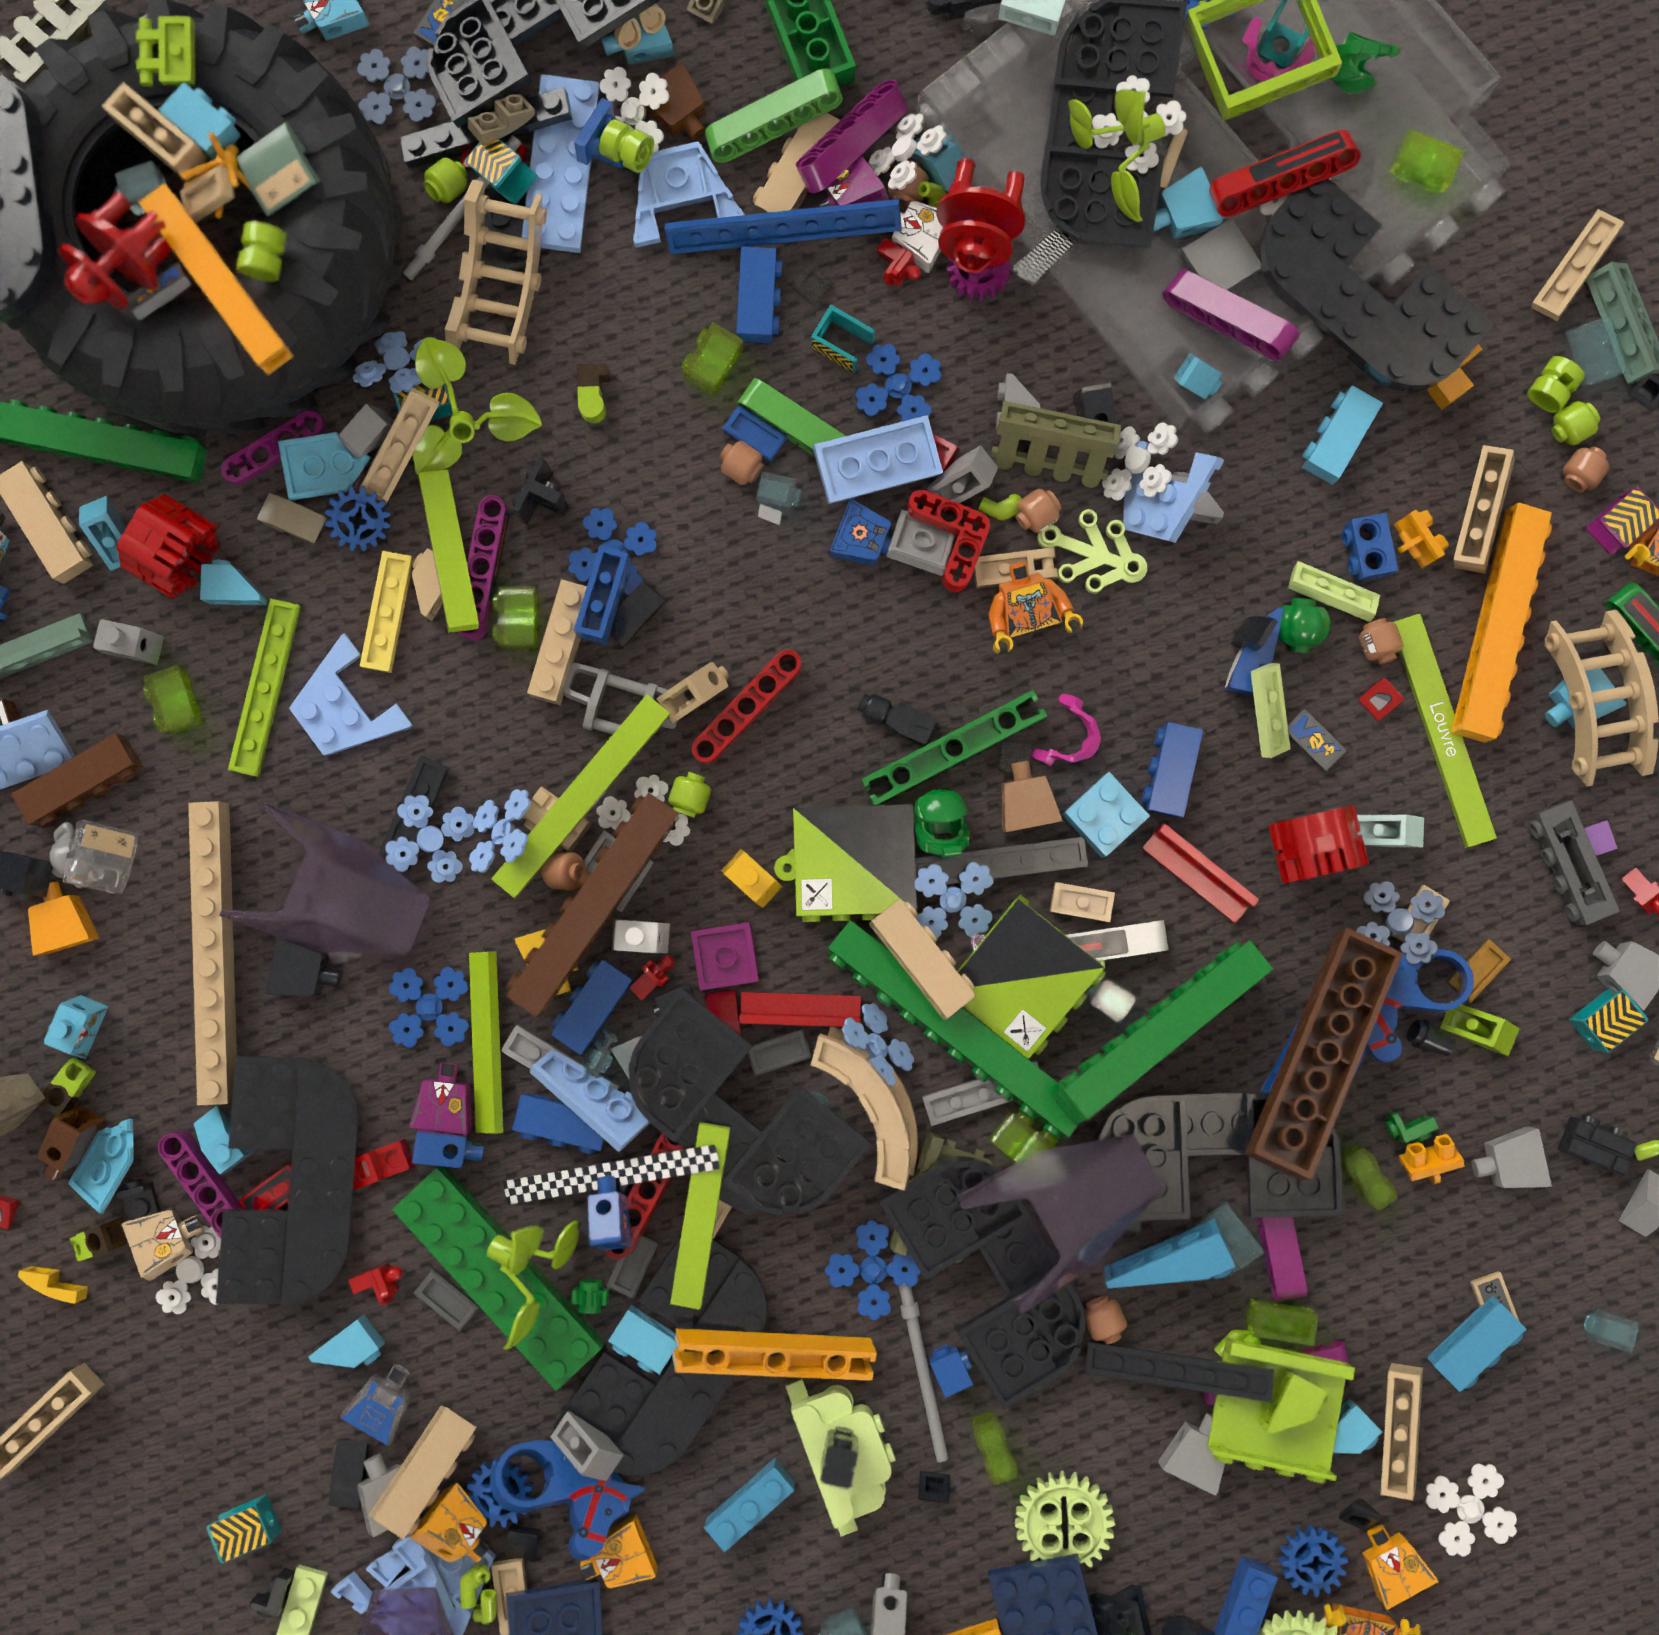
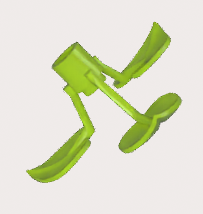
(1139, 131)
(509, 420)
(514, 1257)

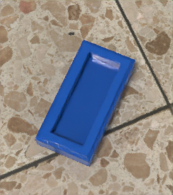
(755, 432)

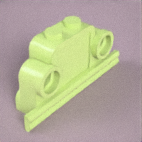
(873, 1468)

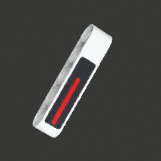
(1123, 941)

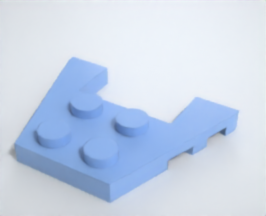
(674, 180)
(1169, 511)
(331, 711)
(390, 1565)
(422, 1574)

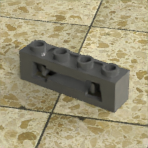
(1582, 905)

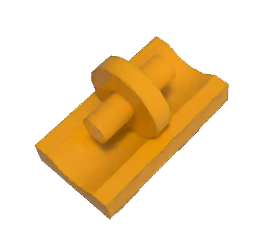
(1418, 539)
(1432, 1160)

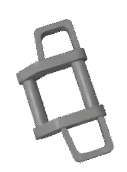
(593, 702)

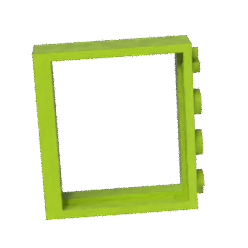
(1276, 87)

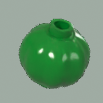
(1303, 625)

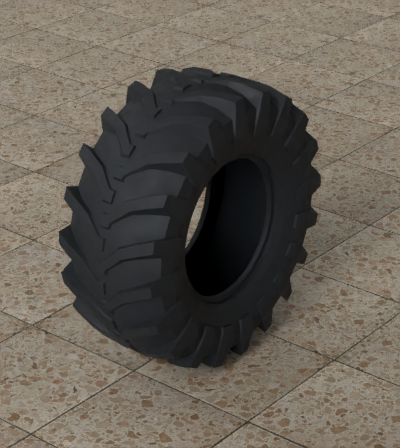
(183, 360)

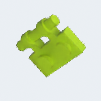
(176, 51)

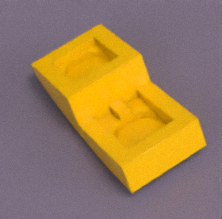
(47, 1282)

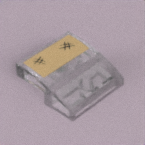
(100, 857)

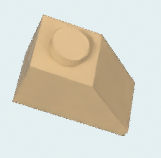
(427, 584)

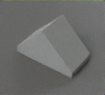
(366, 430)
(1643, 1208)

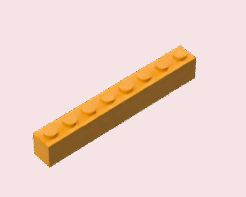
(1502, 623)

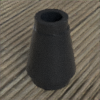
(1429, 1038)

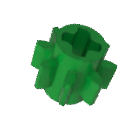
(590, 1296)

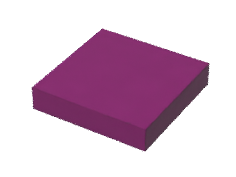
(724, 956)

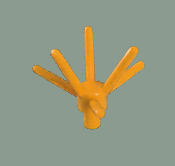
(223, 158)

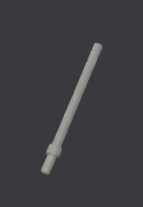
(426, 252)
(910, 1312)

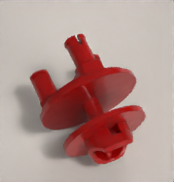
(980, 220)
(119, 249)

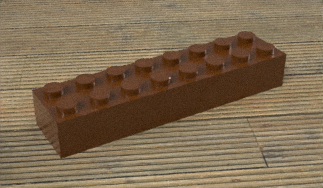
(593, 905)
(1324, 1054)

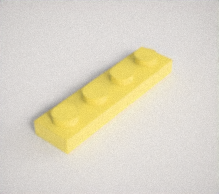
(386, 611)

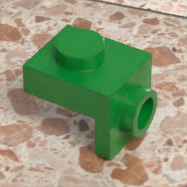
(1415, 1130)

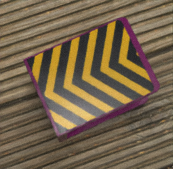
(1624, 520)

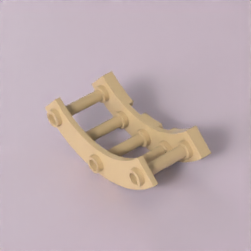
(472, 268)
(1637, 689)
(885, 1105)

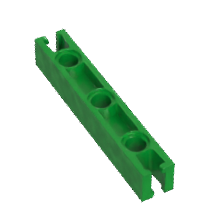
(972, 738)

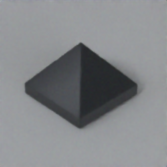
(934, 1487)
(1360, 1515)

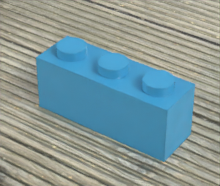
(1476, 1344)
(749, 1504)

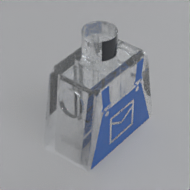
(381, 1405)

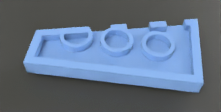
(591, 1098)

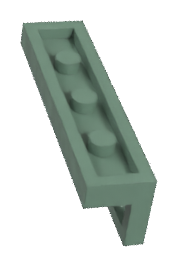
(1619, 297)
(44, 644)

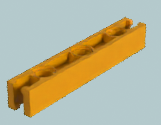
(217, 280)
(750, 1351)

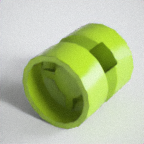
(624, 144)
(262, 250)
(1555, 384)

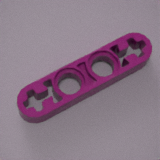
(269, 442)

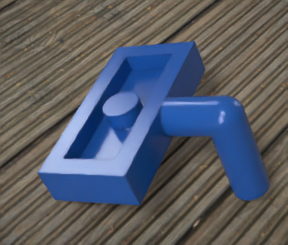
(589, 138)

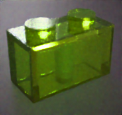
(1426, 161)
(712, 359)
(172, 700)
(1281, 1322)

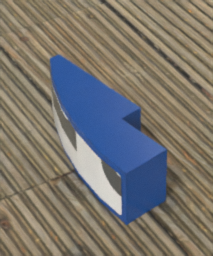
(1247, 659)

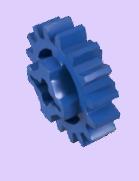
(343, 515)
(482, 1490)
(1324, 1569)
(756, 1626)

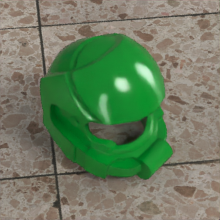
(1354, 54)
(941, 813)

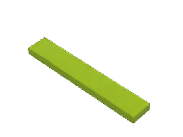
(448, 551)
(264, 688)
(486, 1042)
(700, 1222)

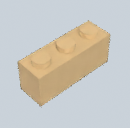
(154, 130)

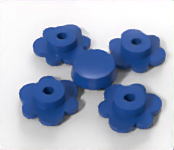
(898, 384)
(604, 533)
(428, 1007)
(872, 1270)

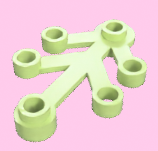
(1097, 554)

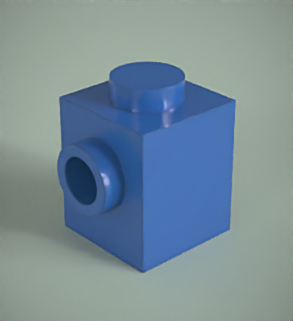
(951, 1369)

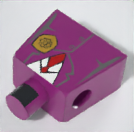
(854, 186)
(444, 1103)

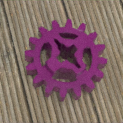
(978, 283)

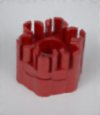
(160, 544)
(1315, 839)

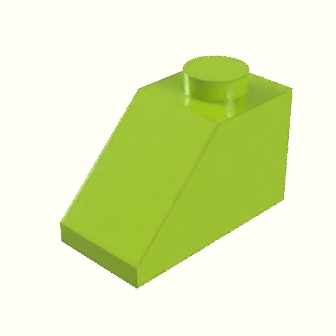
(1481, 1028)
(1294, 1403)

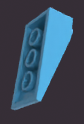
(1184, 1257)

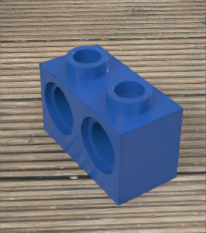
(1378, 547)

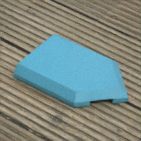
(318, 466)
(104, 1165)

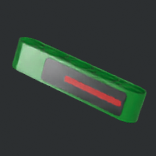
(1640, 614)

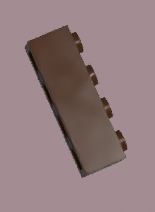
(77, 780)

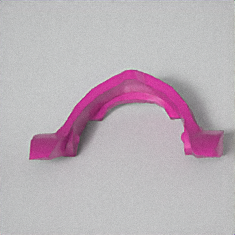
(1267, 71)
(1089, 746)

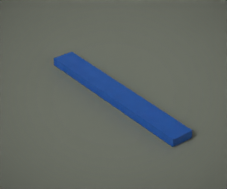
(784, 226)

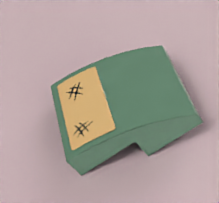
(277, 169)

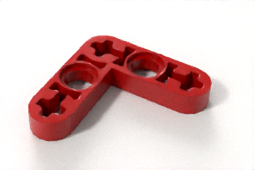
(965, 534)

